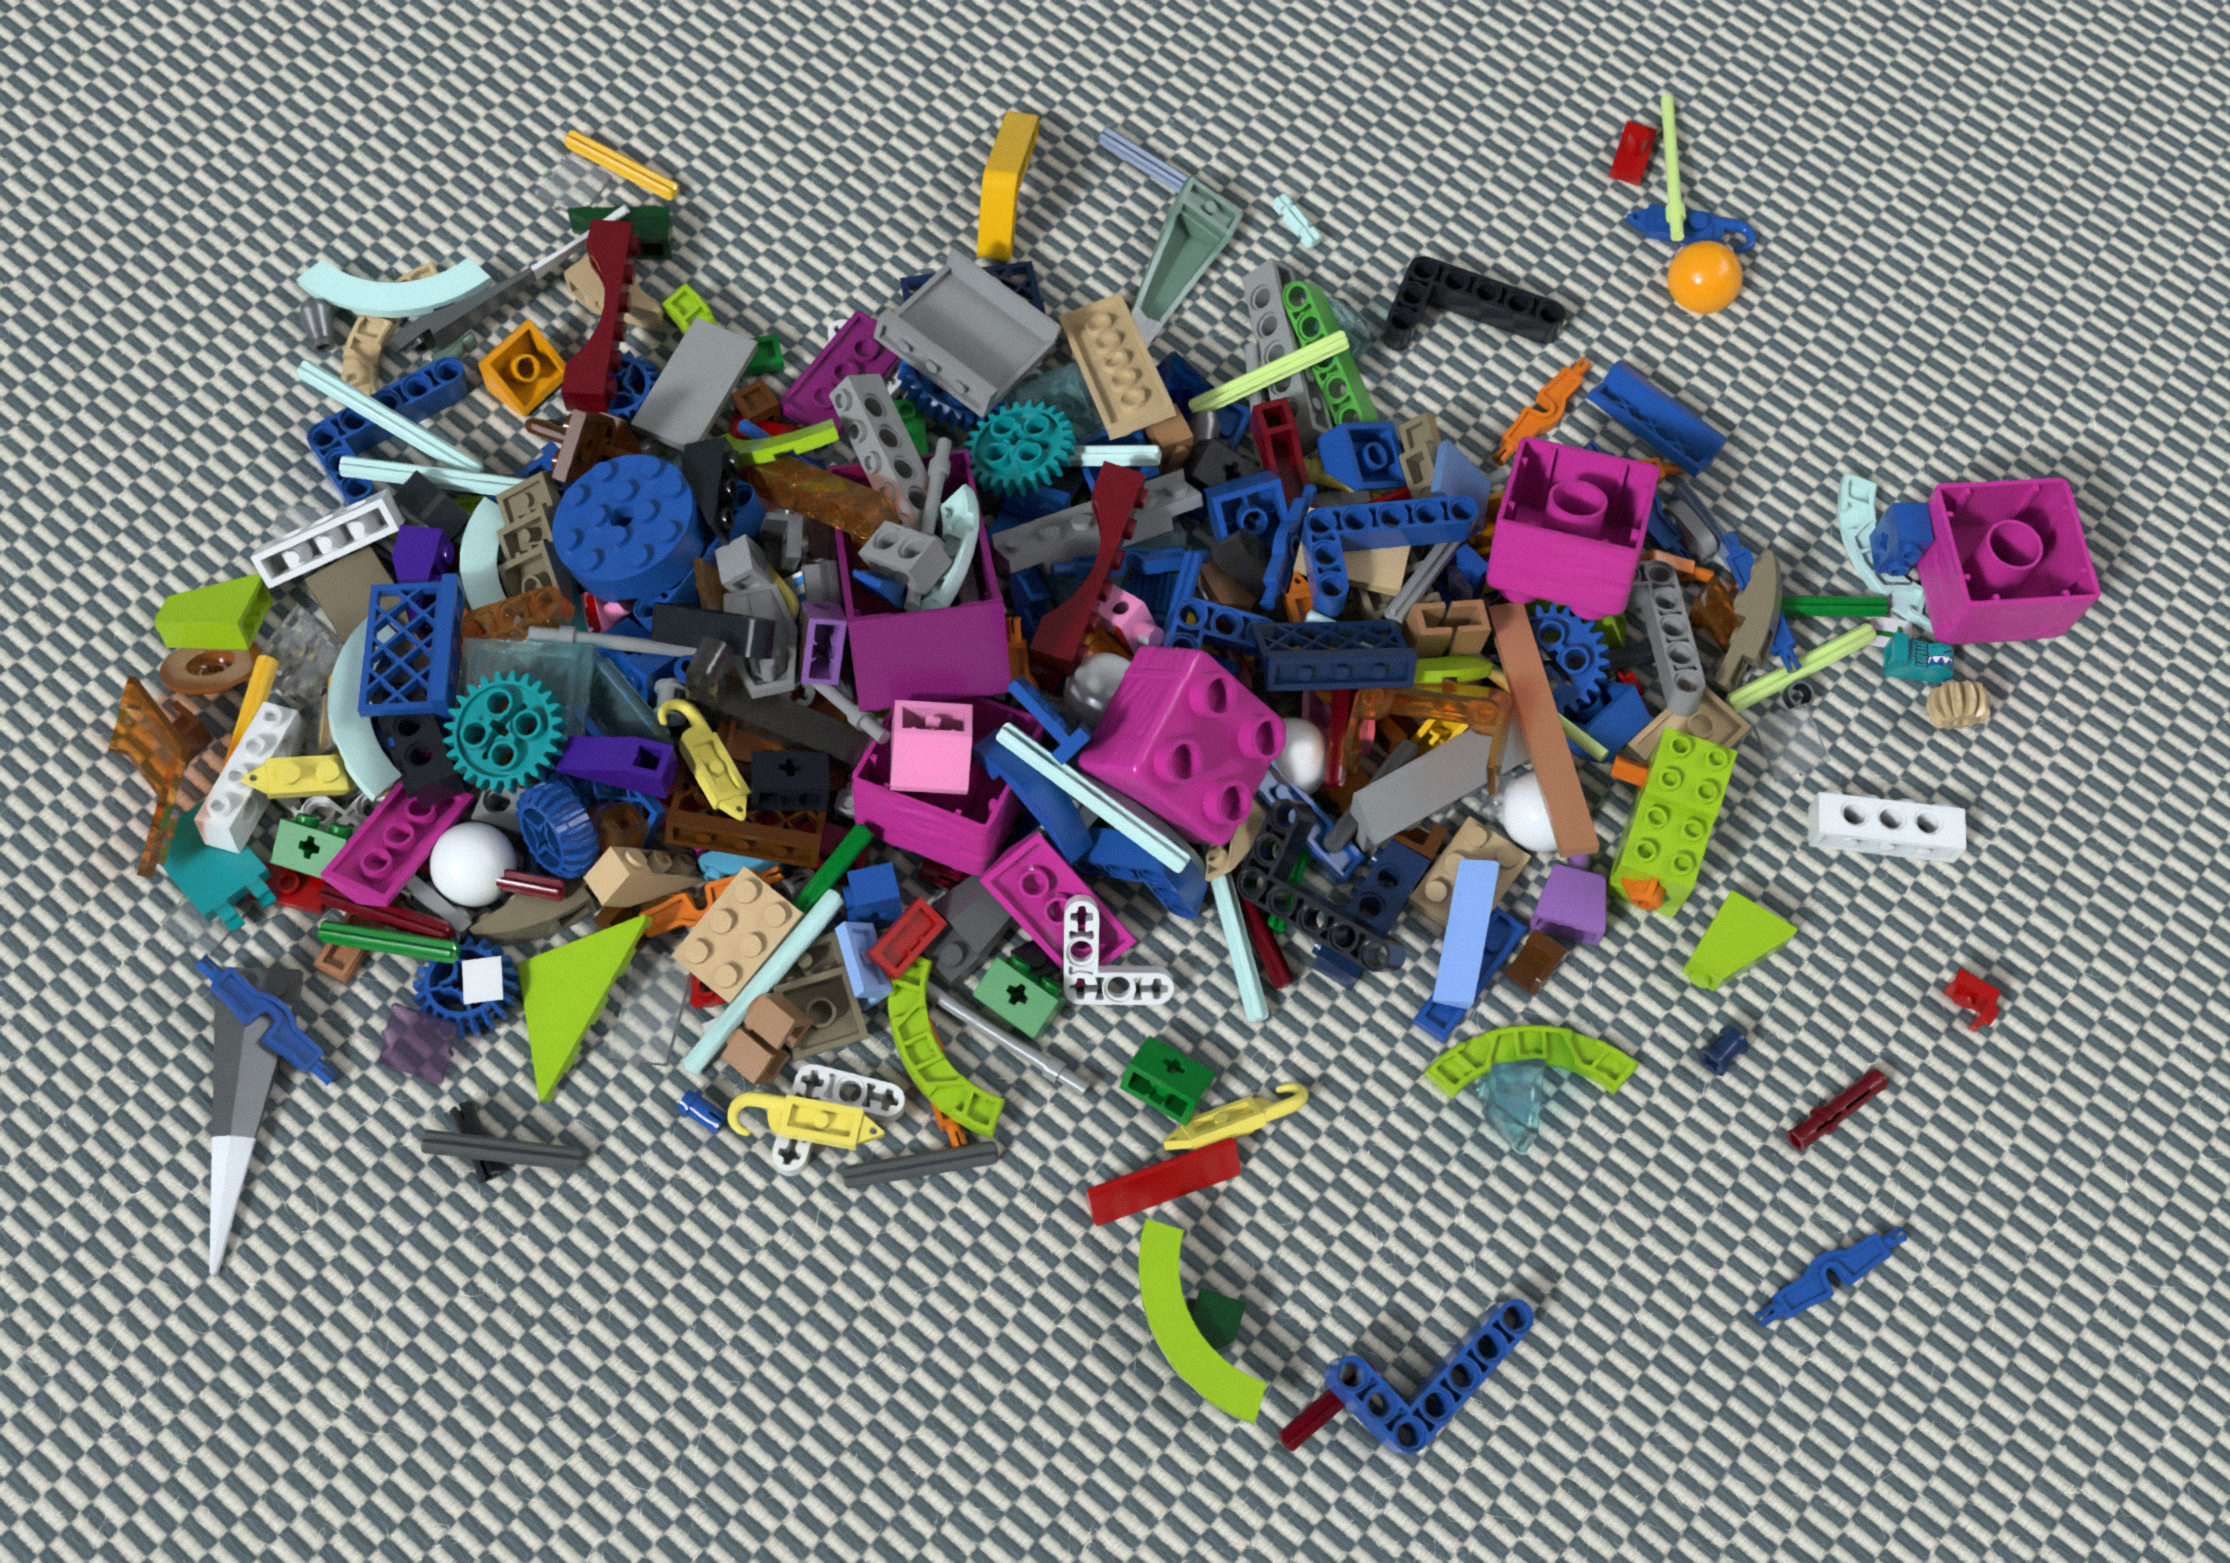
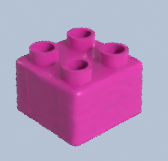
(1571, 528)
(2005, 562)
(1185, 743)
(944, 827)

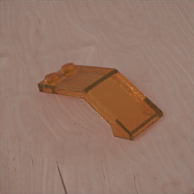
(160, 757)

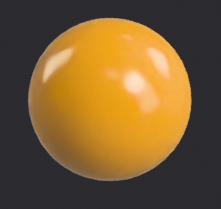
(1705, 277)

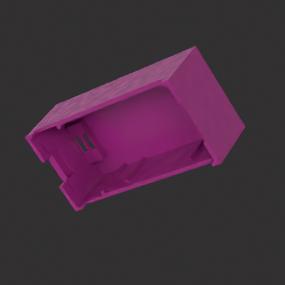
(931, 651)

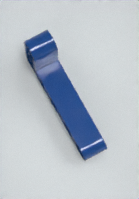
(399, 396)
(748, 517)
(1375, 534)
(1205, 628)
(1121, 858)
(1437, 1383)

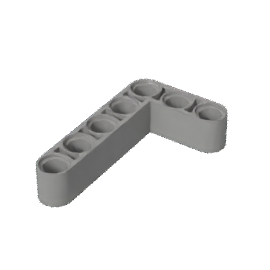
(1670, 635)

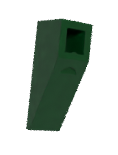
(650, 223)

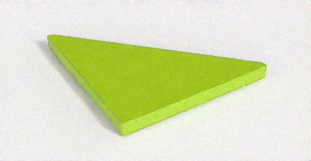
(567, 994)

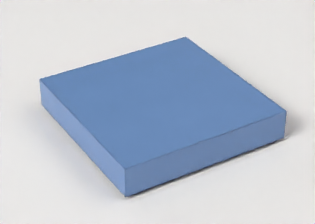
(1458, 476)

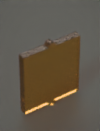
(709, 585)

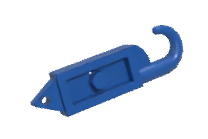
(1697, 226)

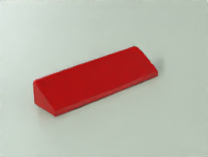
(1163, 1181)

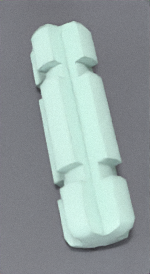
(1297, 221)

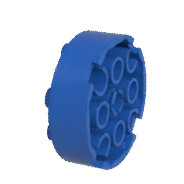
(629, 528)

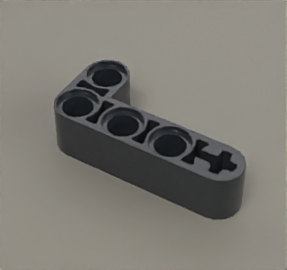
(688, 623)

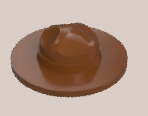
(207, 669)

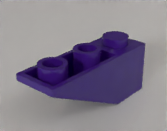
(418, 557)
(621, 762)

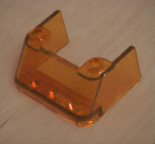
(1482, 708)

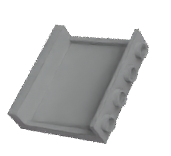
(968, 334)

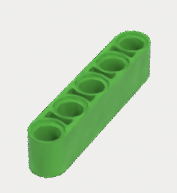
(1342, 367)

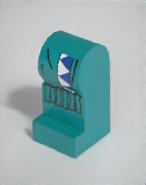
(1917, 659)

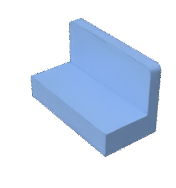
(867, 979)

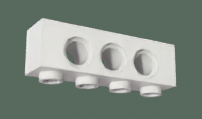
(328, 538)
(234, 807)
(1905, 839)

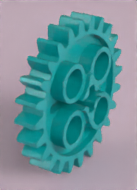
(1020, 448)
(481, 713)

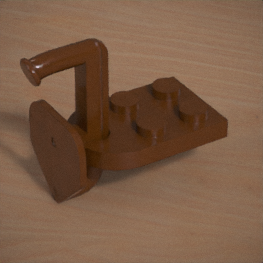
(585, 441)

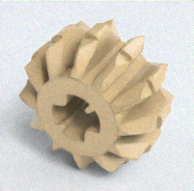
(1958, 705)

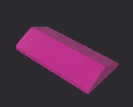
(391, 846)
(1035, 886)

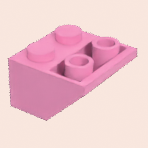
(931, 747)

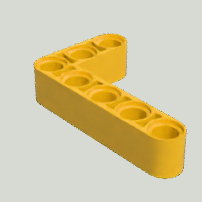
(1002, 183)

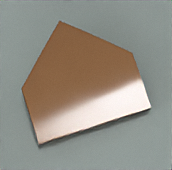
(1224, 589)

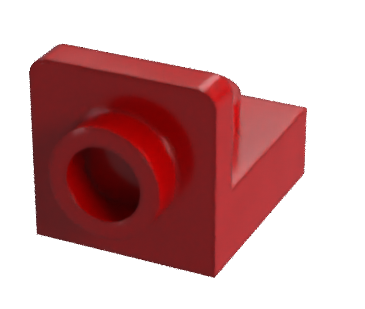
(1974, 994)

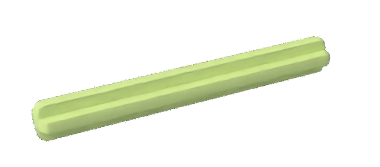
(1270, 373)
(1811, 662)

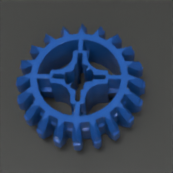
(633, 372)
(557, 830)
(435, 991)

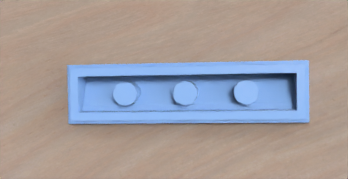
(1466, 933)

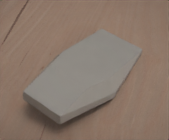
(772, 675)

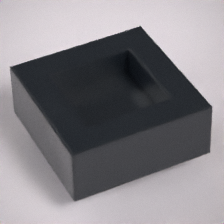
(1037, 958)

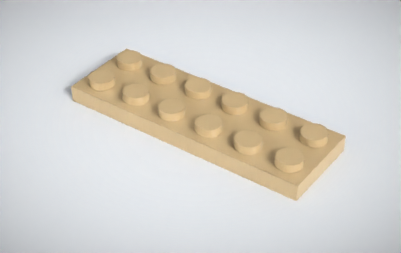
(1116, 366)

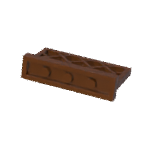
(742, 838)

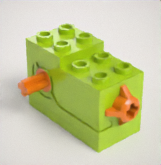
(1668, 819)

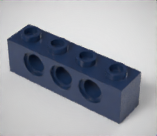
(1393, 863)

